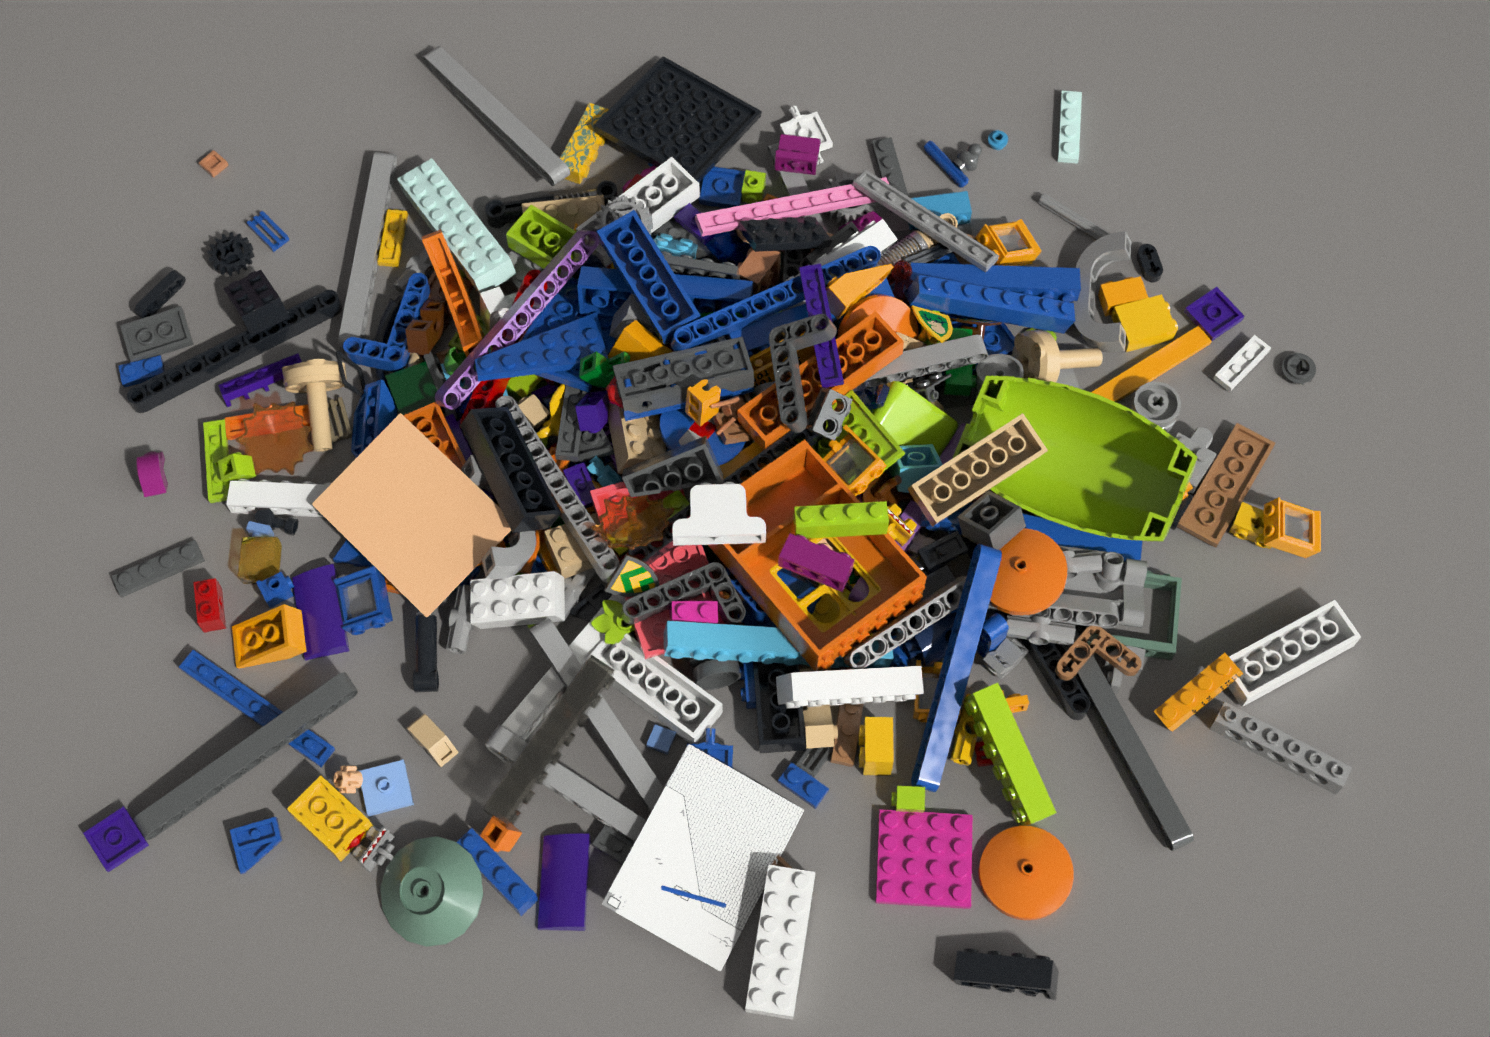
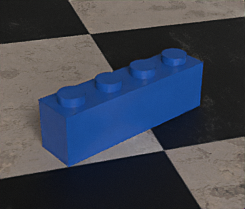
(498, 873)

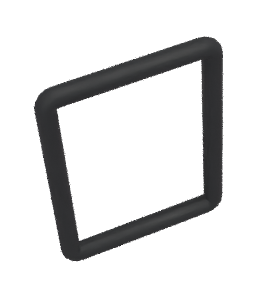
(339, 355)

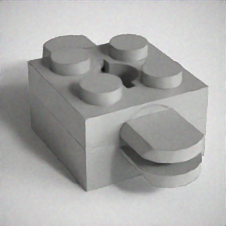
(1198, 444)

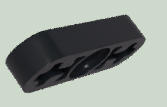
(160, 294)

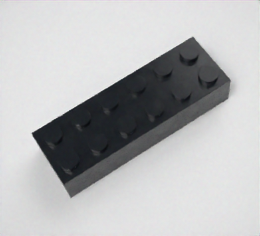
(510, 469)

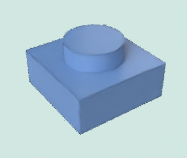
(259, 530)

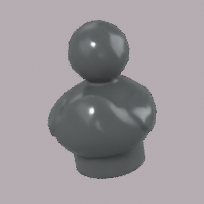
(968, 159)

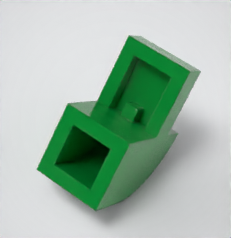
(598, 369)

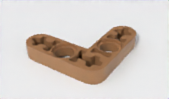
(1099, 646)

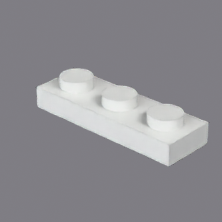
(1242, 363)

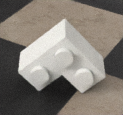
(494, 305)

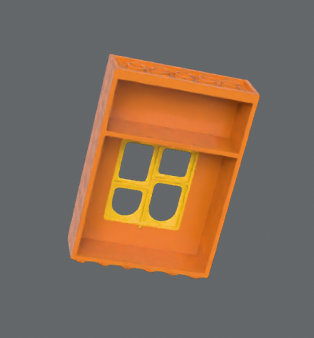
(892, 577)

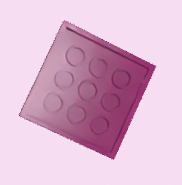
(924, 859)

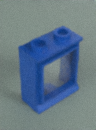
(363, 600)

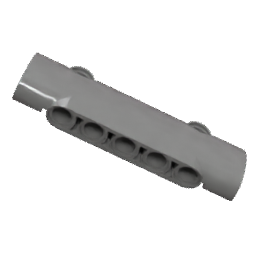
(1101, 597)

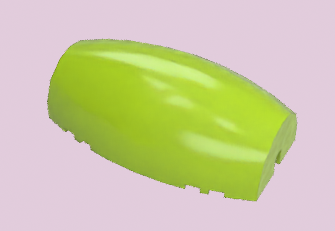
(1103, 461)

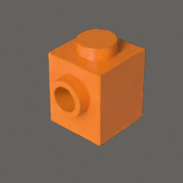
(499, 836)

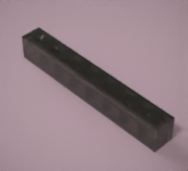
(548, 741)

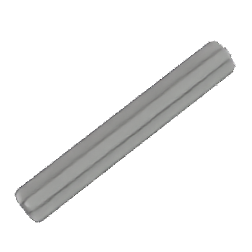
(1072, 216)

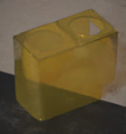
(259, 558)

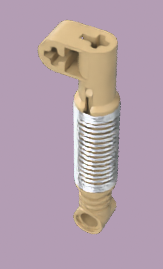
(916, 242)

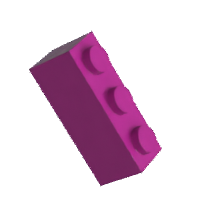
(816, 562)

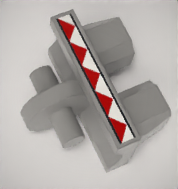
(377, 851)

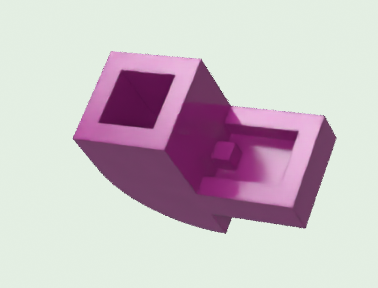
(152, 474)

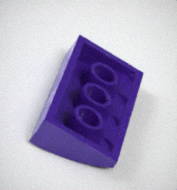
(321, 612)
(564, 882)

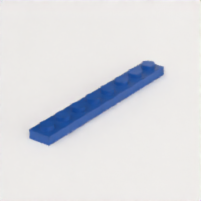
(251, 704)

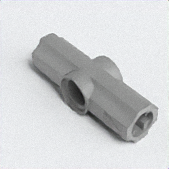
(416, 264)
(1082, 563)
(576, 588)
(460, 622)
(1040, 630)

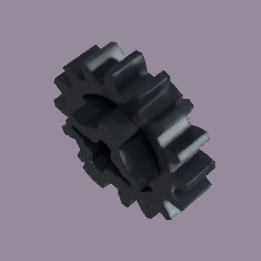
(231, 254)

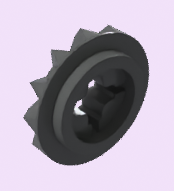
(1308, 368)

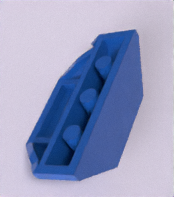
(372, 415)

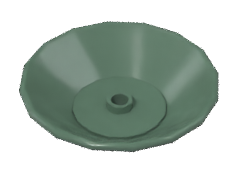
(452, 893)

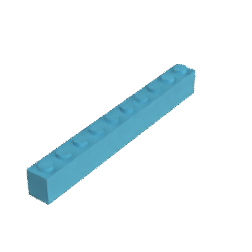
(742, 644)

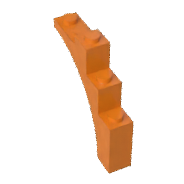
(454, 290)

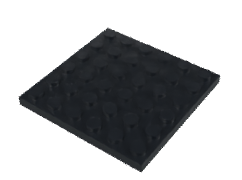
(677, 117)

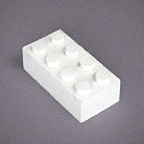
(517, 600)

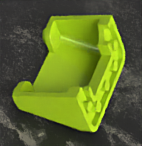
(914, 419)

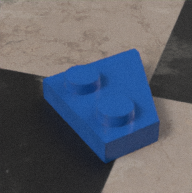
(255, 841)

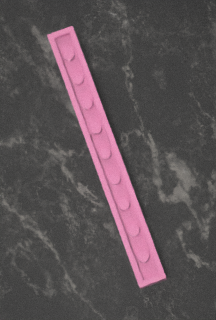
(782, 208)

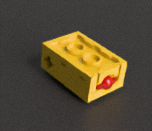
(330, 818)

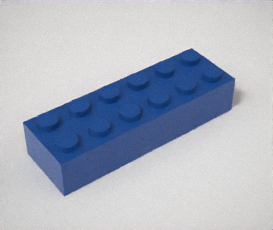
(648, 275)

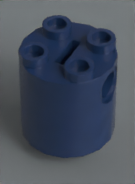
(932, 642)

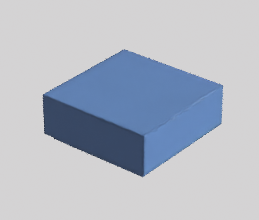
(661, 739)

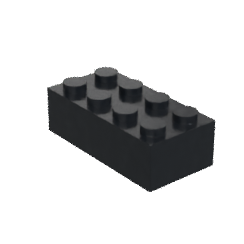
(778, 727)

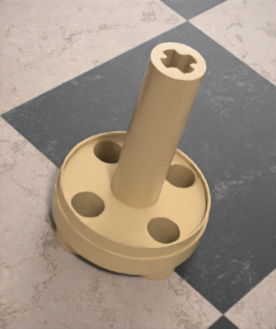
(1043, 359)
(315, 379)

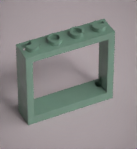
(1154, 648)

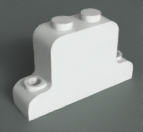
(718, 518)

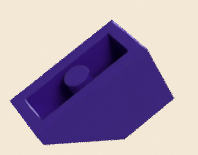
(593, 411)

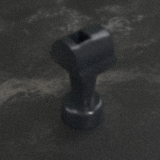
(268, 518)

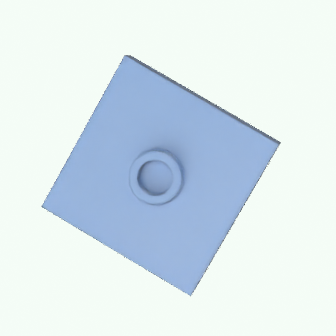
(386, 788)

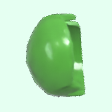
(453, 360)

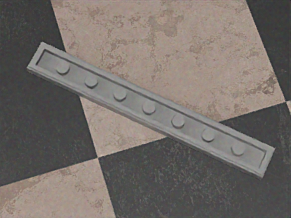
(926, 220)

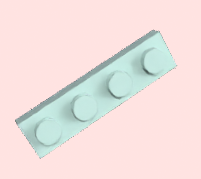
(1069, 127)

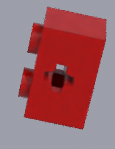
(209, 605)

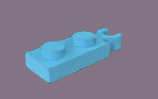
(605, 474)

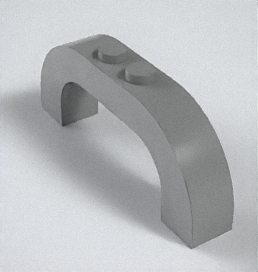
(1095, 257)
(498, 561)

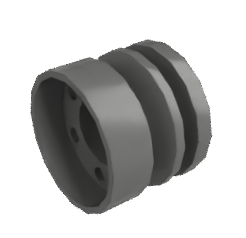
(714, 674)

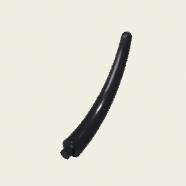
(384, 330)

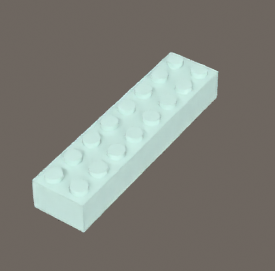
(467, 237)

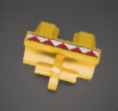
(897, 528)

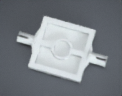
(807, 126)

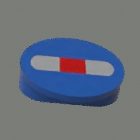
(680, 429)

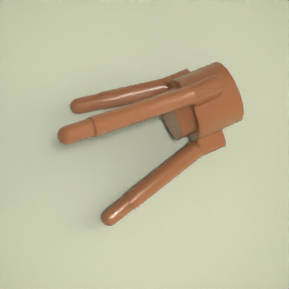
(729, 408)

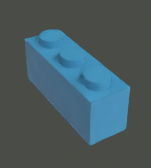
(953, 203)

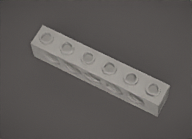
(1281, 748)

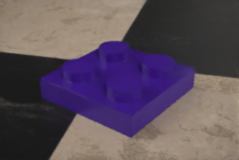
(1214, 313)
(116, 839)

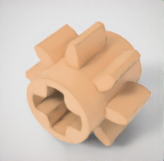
(347, 779)

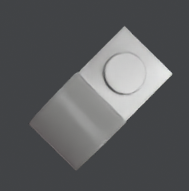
(1005, 657)
(1114, 676)

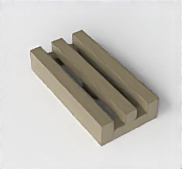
(332, 404)

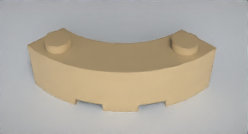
(818, 722)

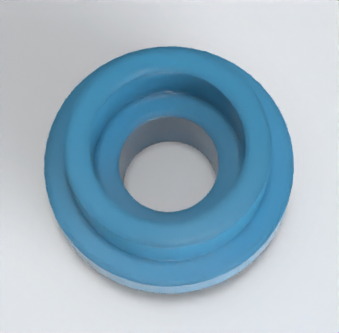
(997, 144)

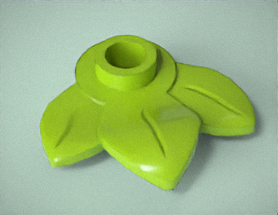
(611, 621)

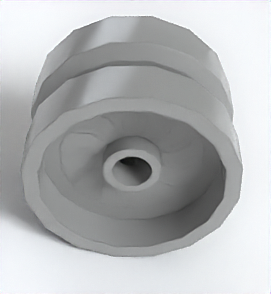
(997, 366)
(1157, 403)

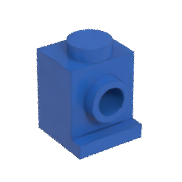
(276, 595)

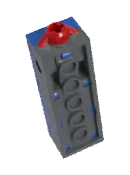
(662, 381)

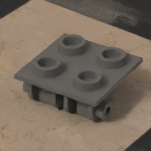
(925, 386)

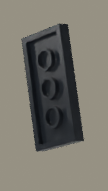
(784, 234)

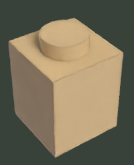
(534, 411)

